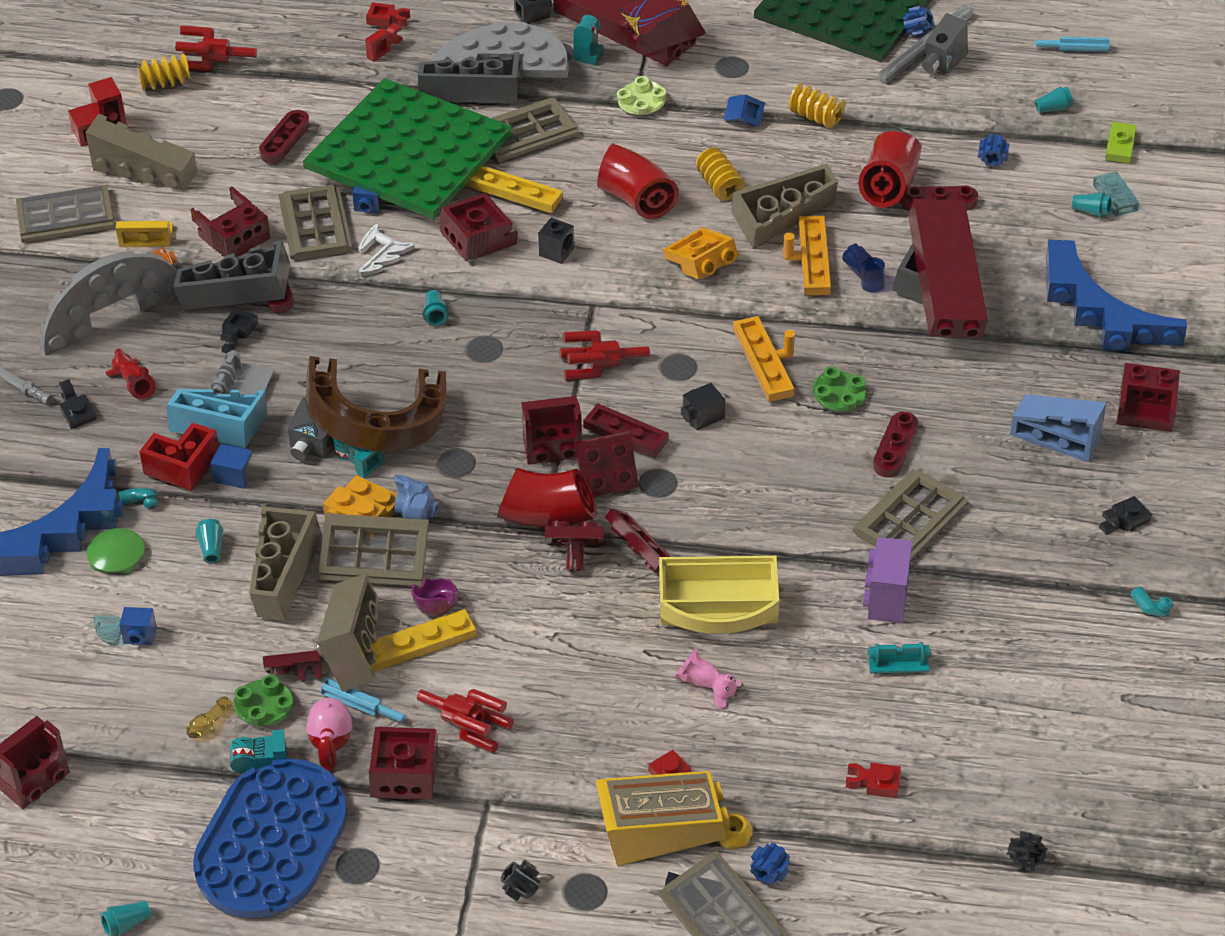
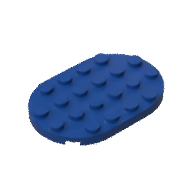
(270, 838)

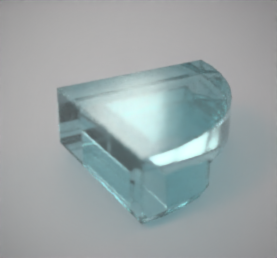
(108, 629)

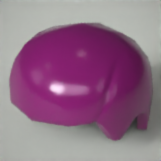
(435, 596)

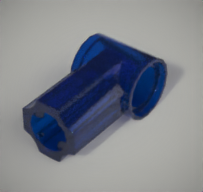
(868, 268)

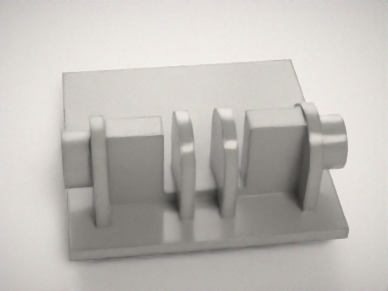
(240, 376)

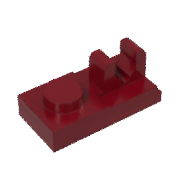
(281, 663)

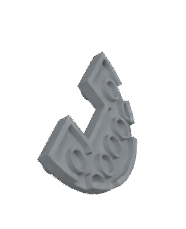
(540, 50)
(103, 284)

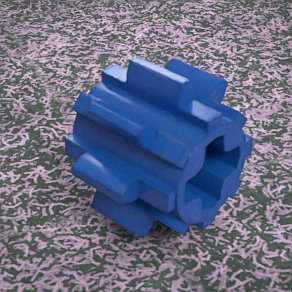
(918, 21)
(993, 150)
(770, 863)

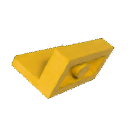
(144, 233)

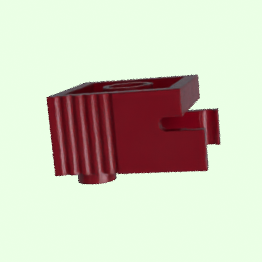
(476, 227)
(236, 229)
(1148, 397)
(551, 429)
(32, 762)
(403, 763)

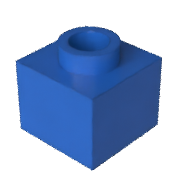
(366, 201)
(138, 626)

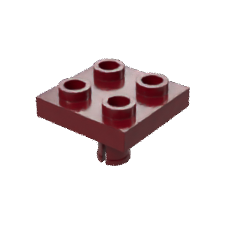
(607, 463)
(575, 538)

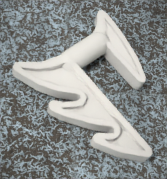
(387, 255)

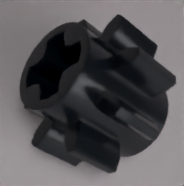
(1027, 851)
(520, 880)

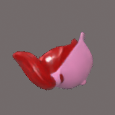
(329, 729)

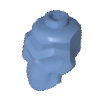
(414, 499)

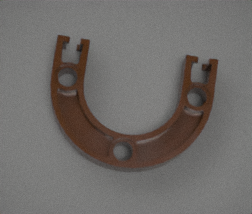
(371, 428)

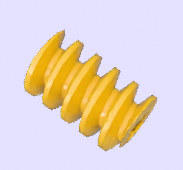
(163, 72)
(816, 107)
(719, 173)

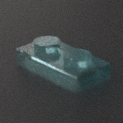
(1122, 198)

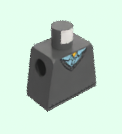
(946, 45)
(306, 436)

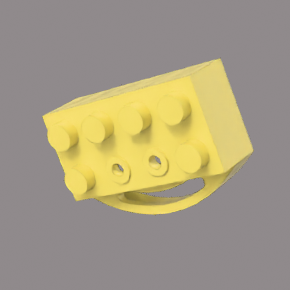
(718, 592)

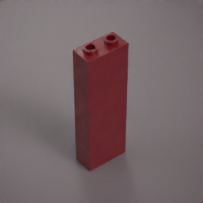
(611, 27)
(947, 268)

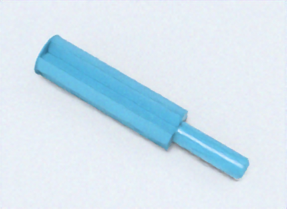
(1082, 44)
(359, 700)

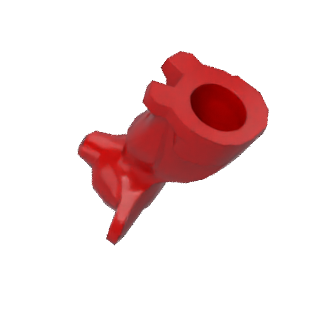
(138, 380)

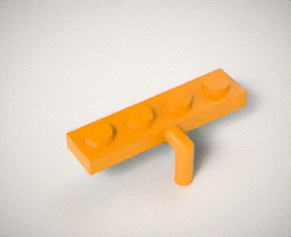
(812, 254)
(764, 358)

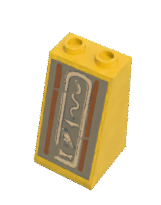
(661, 813)

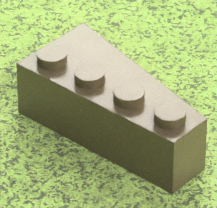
(138, 156)
(777, 204)
(282, 558)
(349, 632)

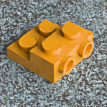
(702, 252)
(362, 499)

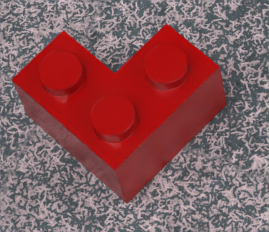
(105, 100)
(182, 460)

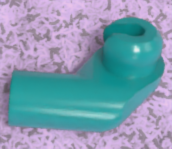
(137, 494)
(1148, 606)

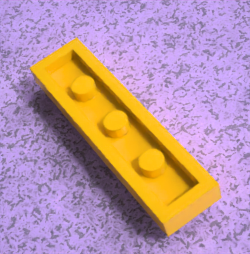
(516, 189)
(422, 639)

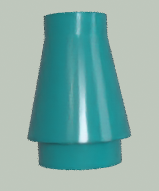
(1055, 100)
(1094, 204)
(435, 310)
(210, 539)
(122, 918)

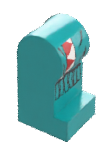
(586, 41)
(365, 460)
(257, 752)

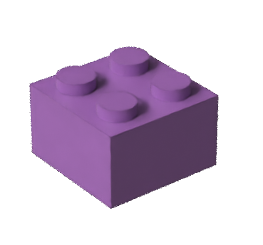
(887, 579)

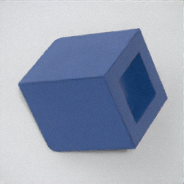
(744, 109)
(229, 465)

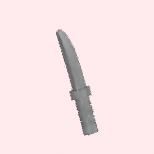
(26, 388)

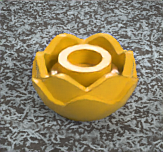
(742, 833)

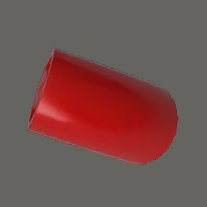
(889, 168)
(637, 182)
(546, 498)

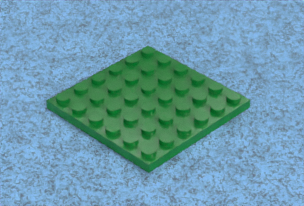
(408, 147)

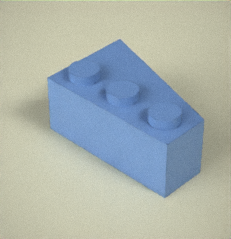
(1060, 424)

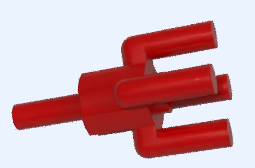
(210, 48)
(597, 354)
(469, 715)

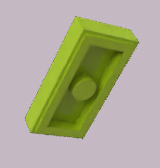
(1120, 142)

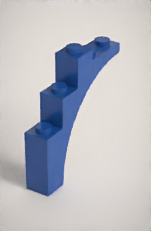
(1095, 307)
(63, 529)

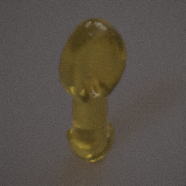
(204, 722)

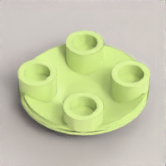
(641, 96)

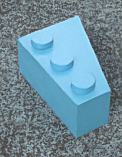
(232, 415)

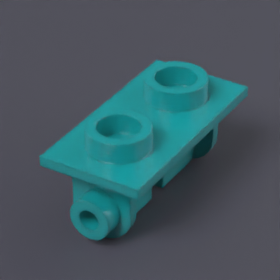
(898, 660)

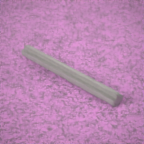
(916, 50)

